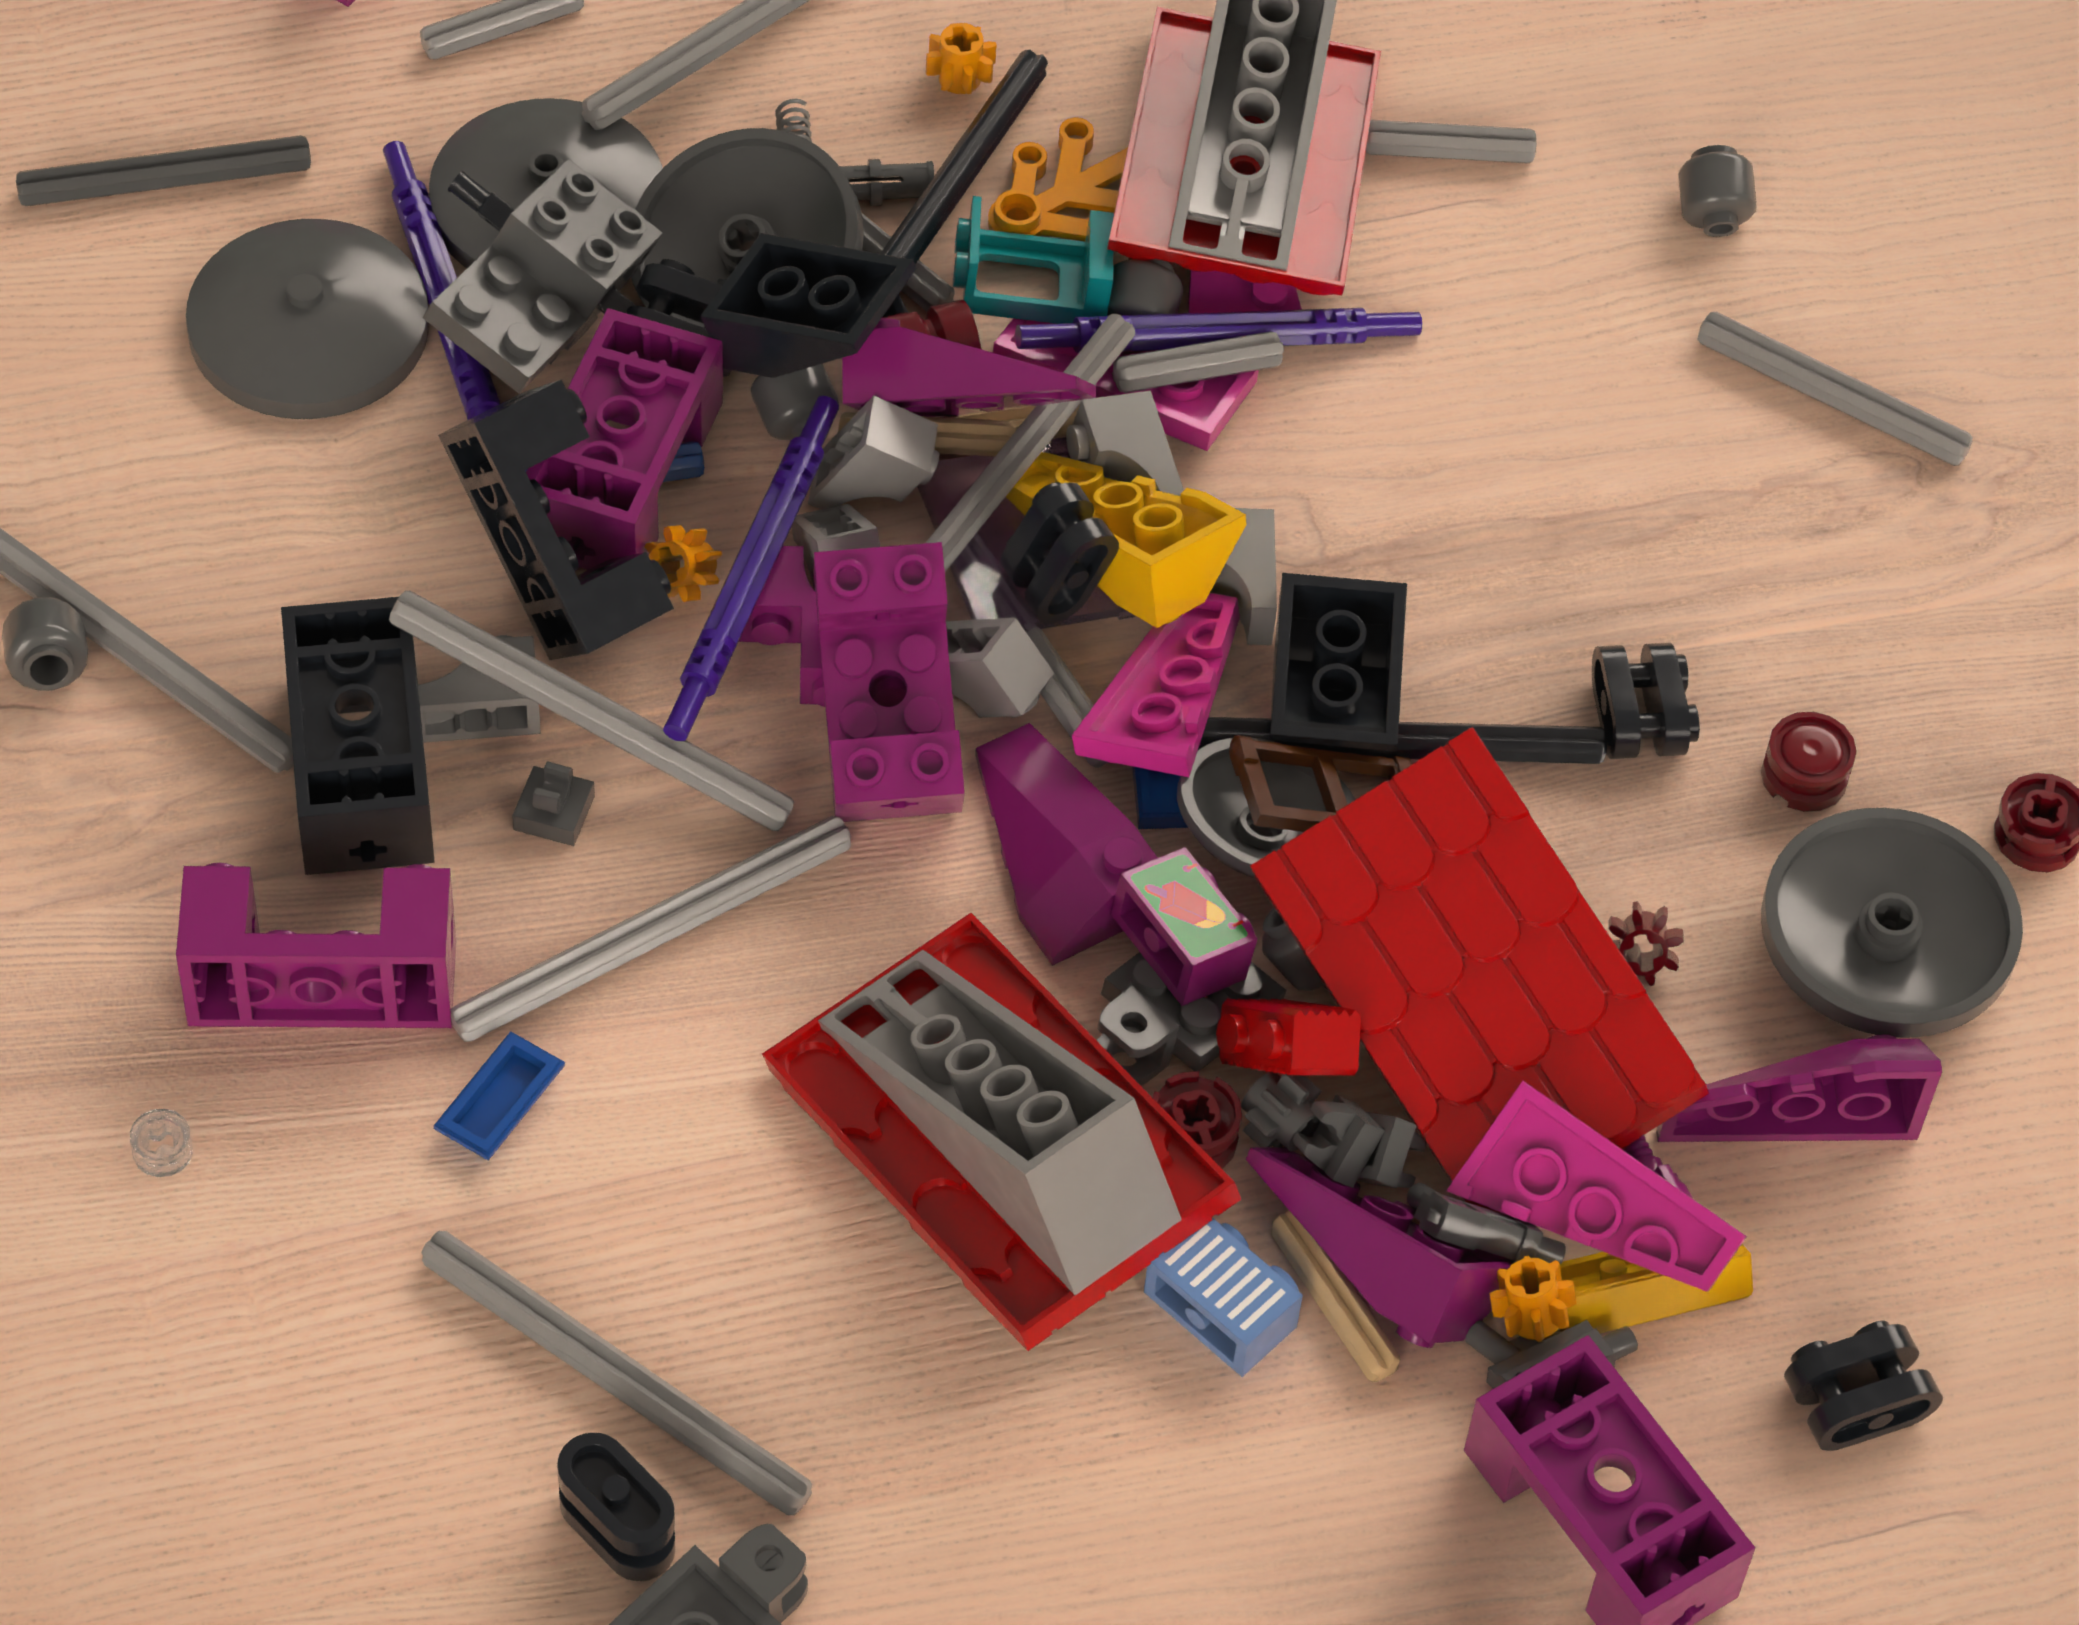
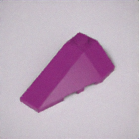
(941, 376)
(1057, 842)
(1833, 1094)
(1401, 1270)

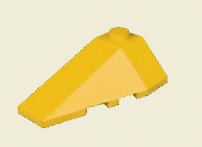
(1166, 541)

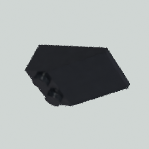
(801, 304)
(1338, 662)

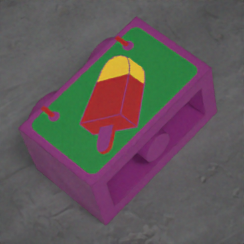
(1184, 926)

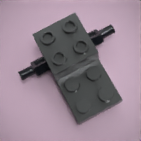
(544, 274)

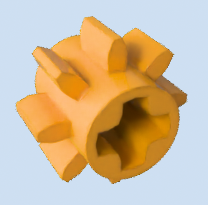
(960, 58)
(698, 557)
(1533, 1298)

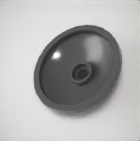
(1219, 813)

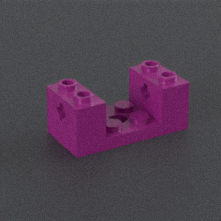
(668, 393)
(878, 618)
(316, 980)
(1656, 1548)

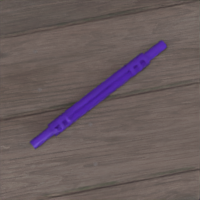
(437, 272)
(1186, 329)
(751, 569)

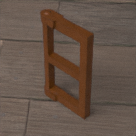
(1246, 759)

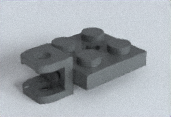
(1153, 1025)
(753, 1585)

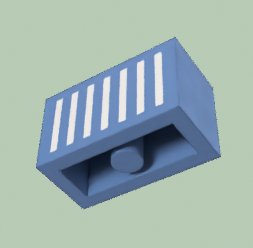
(1225, 1295)

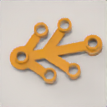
(1034, 215)

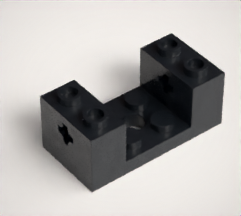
(565, 609)
(365, 778)

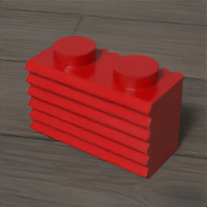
(1289, 1037)

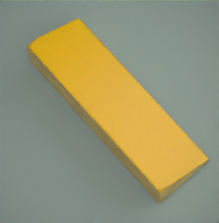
(1624, 1294)

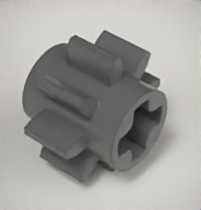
(1280, 1109)

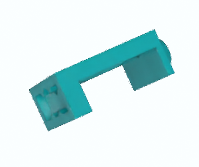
(1081, 266)

